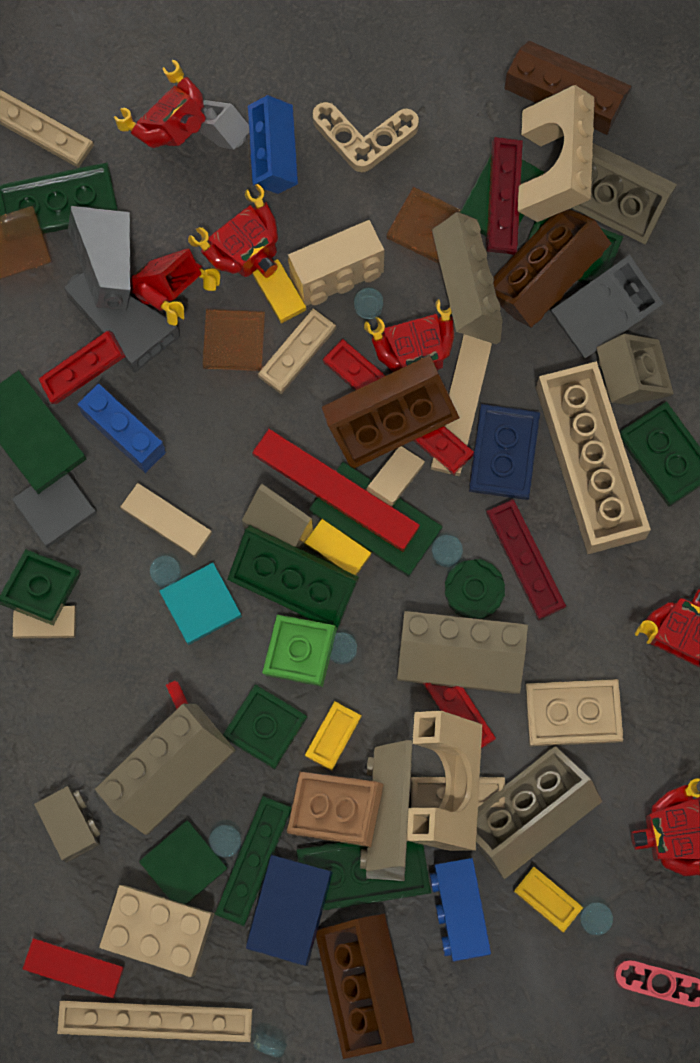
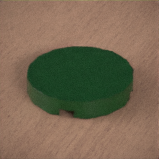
(474, 589)

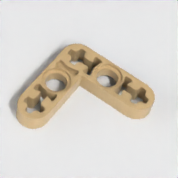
(360, 144)

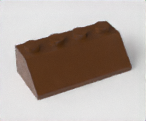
(543, 73)
(549, 265)
(390, 412)
(364, 986)

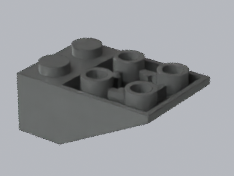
(607, 306)

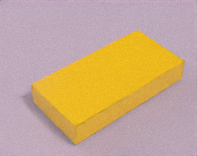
(280, 293)
(337, 548)
(333, 736)
(548, 899)

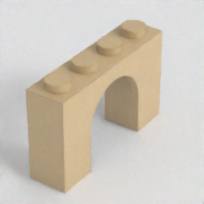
(569, 180)
(459, 748)

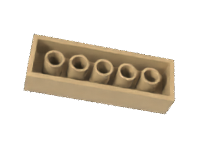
(592, 458)

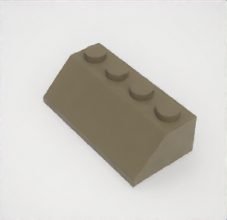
(626, 195)
(468, 278)
(462, 652)
(165, 768)
(537, 810)
(388, 849)

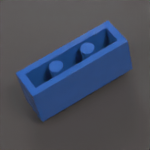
(272, 144)
(121, 428)
(460, 910)

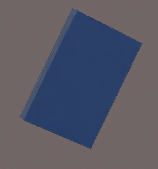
(504, 452)
(289, 910)

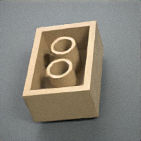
(337, 263)
(157, 930)

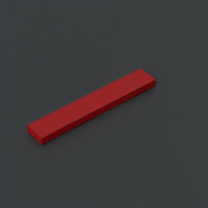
(360, 372)
(336, 490)

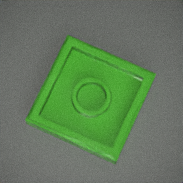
(299, 650)

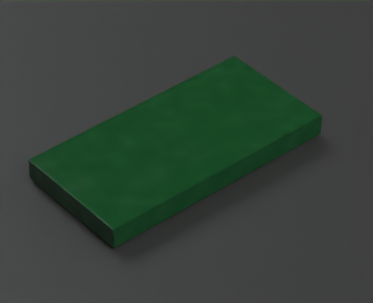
(57, 192)
(34, 435)
(402, 561)
(292, 577)
(349, 882)

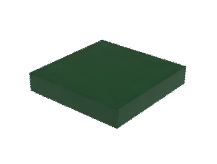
(39, 587)
(265, 727)
(183, 864)

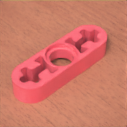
(638, 968)

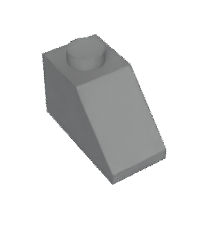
(223, 124)

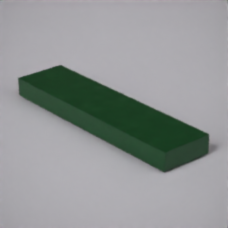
(253, 861)

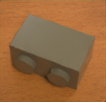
(68, 824)

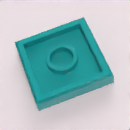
(200, 603)

